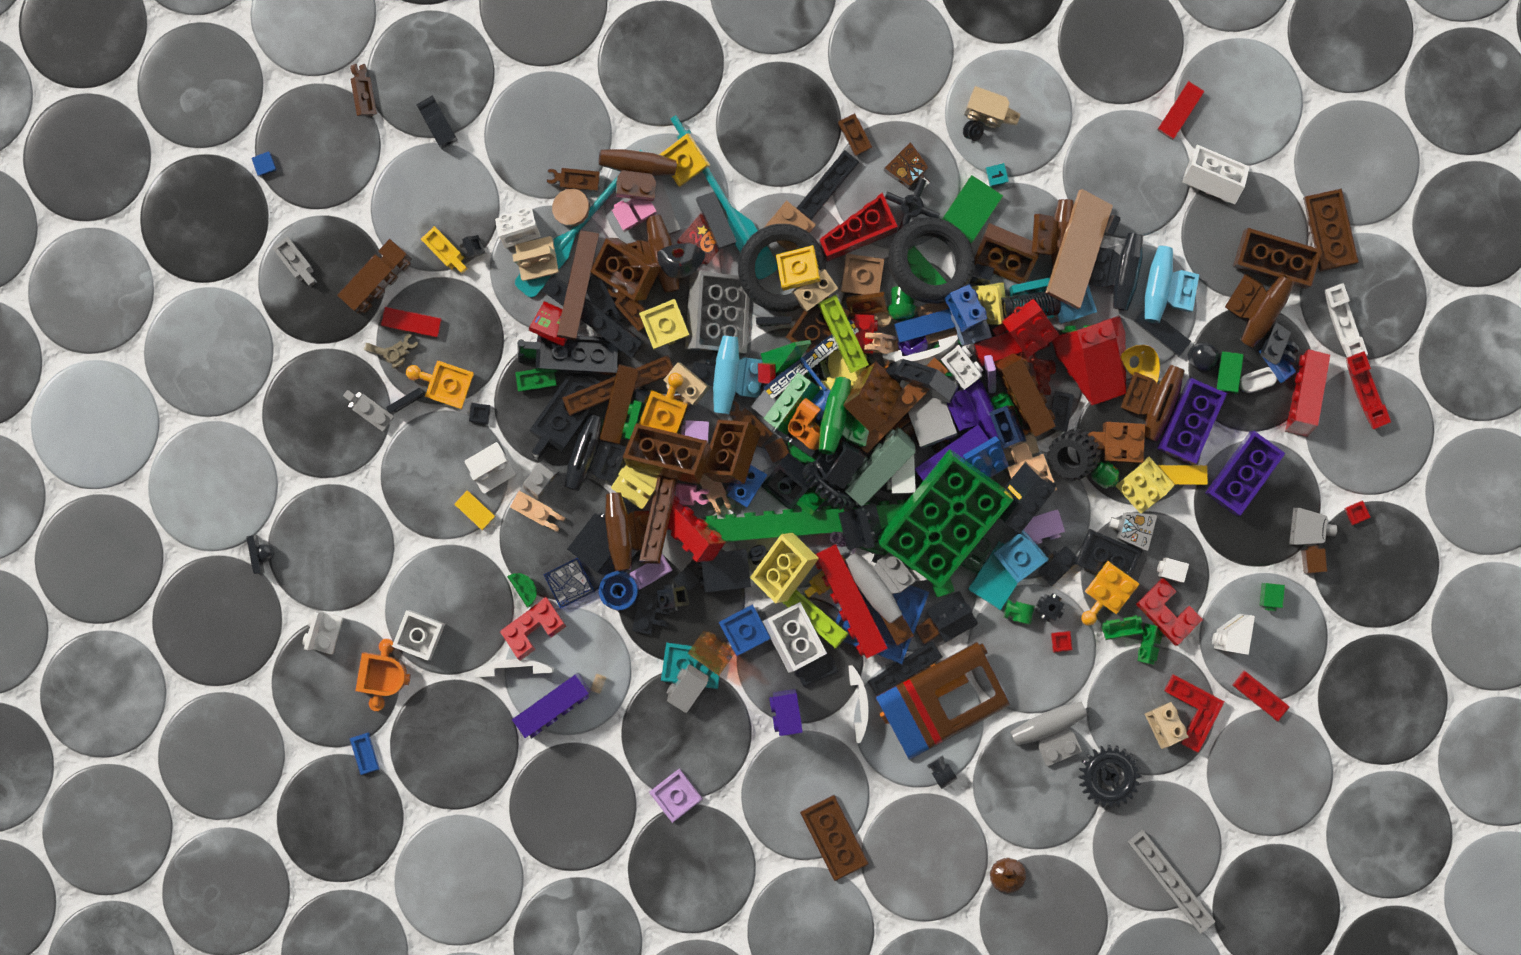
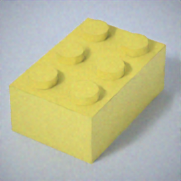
(784, 567)

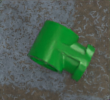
(1019, 611)

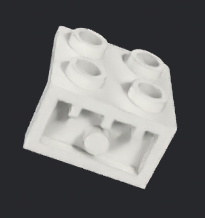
(322, 632)

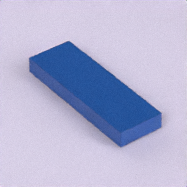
(924, 325)

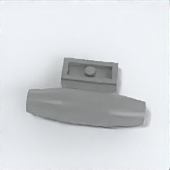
(880, 582)
(1052, 732)

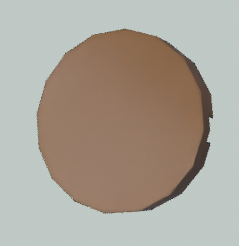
(571, 207)

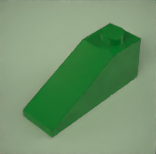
(785, 356)

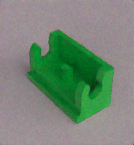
(1230, 372)

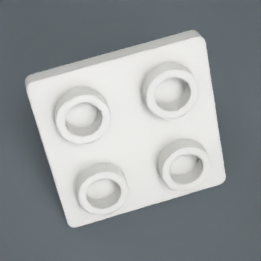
(517, 227)
(962, 367)
(490, 468)

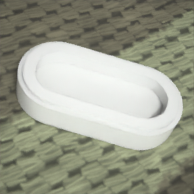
(1257, 380)

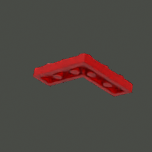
(1207, 710)

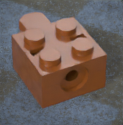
(1121, 442)

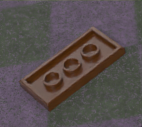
(1331, 229)
(834, 837)

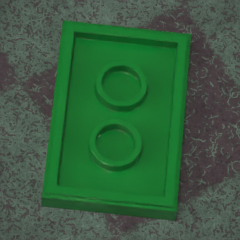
(972, 207)

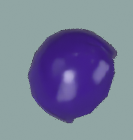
(913, 346)

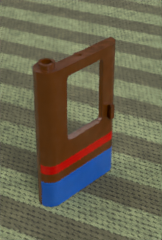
(917, 713)

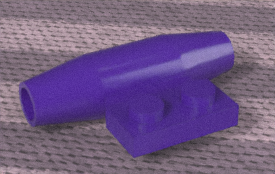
(973, 409)

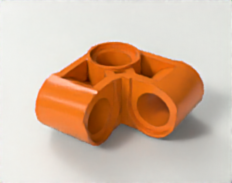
(810, 431)

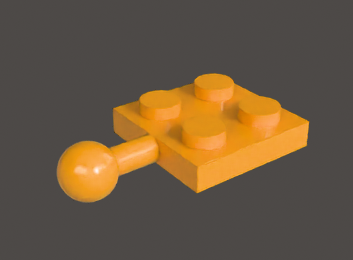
(447, 383)
(663, 410)
(1110, 589)

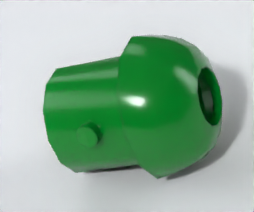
(902, 306)

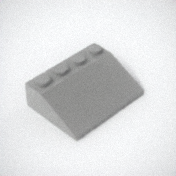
(716, 310)

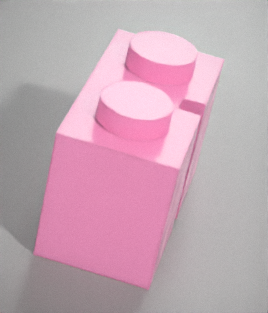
(633, 213)

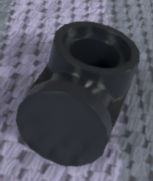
(942, 772)

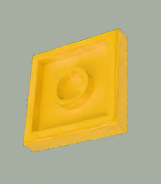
(689, 159)
(798, 268)

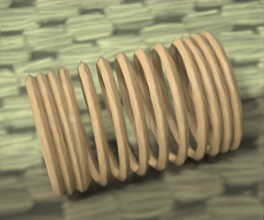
(594, 689)

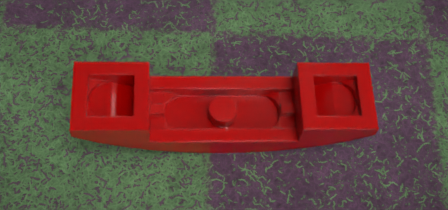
(1366, 390)

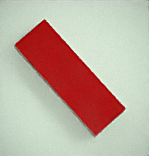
(1180, 110)
(411, 322)
(1260, 696)

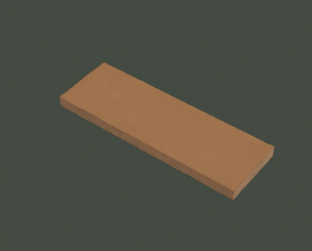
(1079, 249)

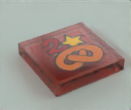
(699, 235)

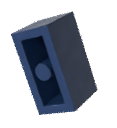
(1008, 427)

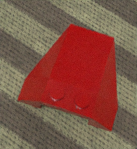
(1095, 359)

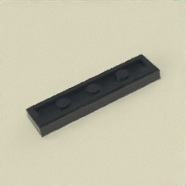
(827, 185)
(910, 666)

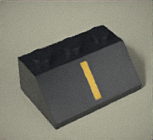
(1029, 493)

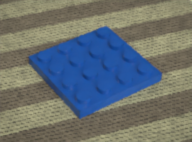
(911, 603)

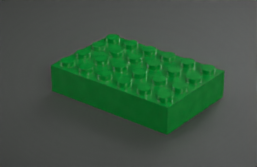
(945, 518)

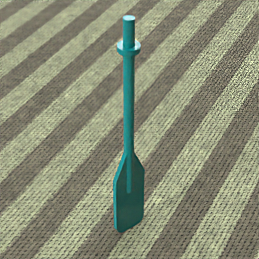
(740, 225)
(563, 246)

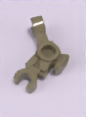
(393, 353)

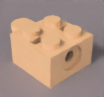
(1021, 454)

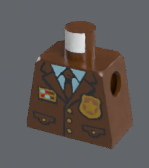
(907, 167)

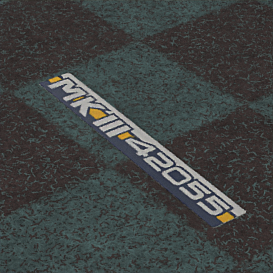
(812, 358)

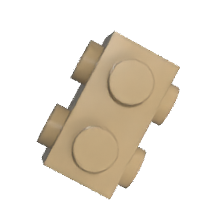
(815, 292)
(690, 382)
(1166, 725)

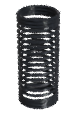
(1047, 298)

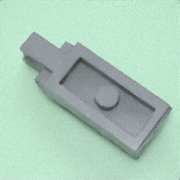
(295, 261)
(369, 410)

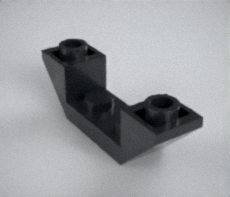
(928, 377)

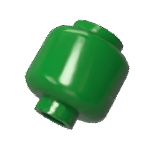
(1105, 474)

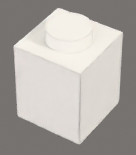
(1172, 569)

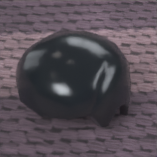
(1203, 356)

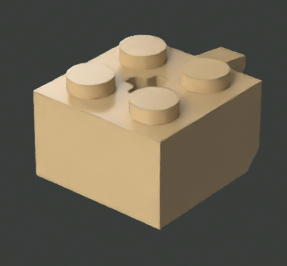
(990, 108)

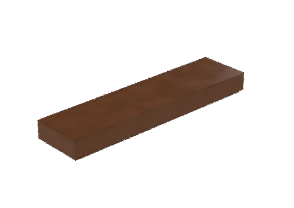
(619, 404)

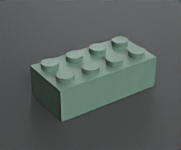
(880, 465)

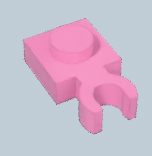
(688, 494)

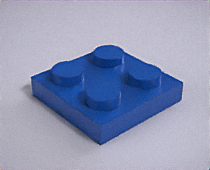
(988, 457)
(744, 630)

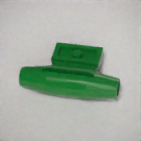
(839, 421)

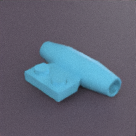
(1168, 287)
(733, 375)

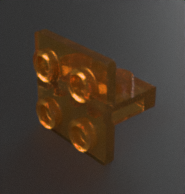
(711, 652)

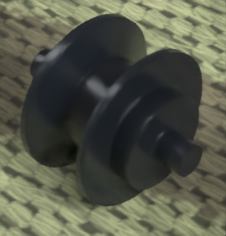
(973, 130)
(757, 554)

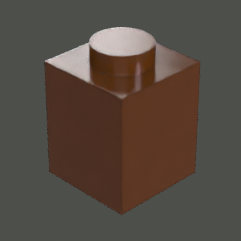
(1314, 559)

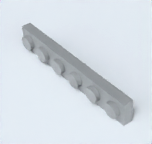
(1171, 881)

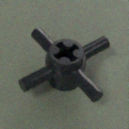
(909, 198)

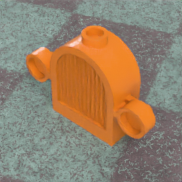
(381, 675)

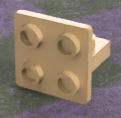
(536, 258)

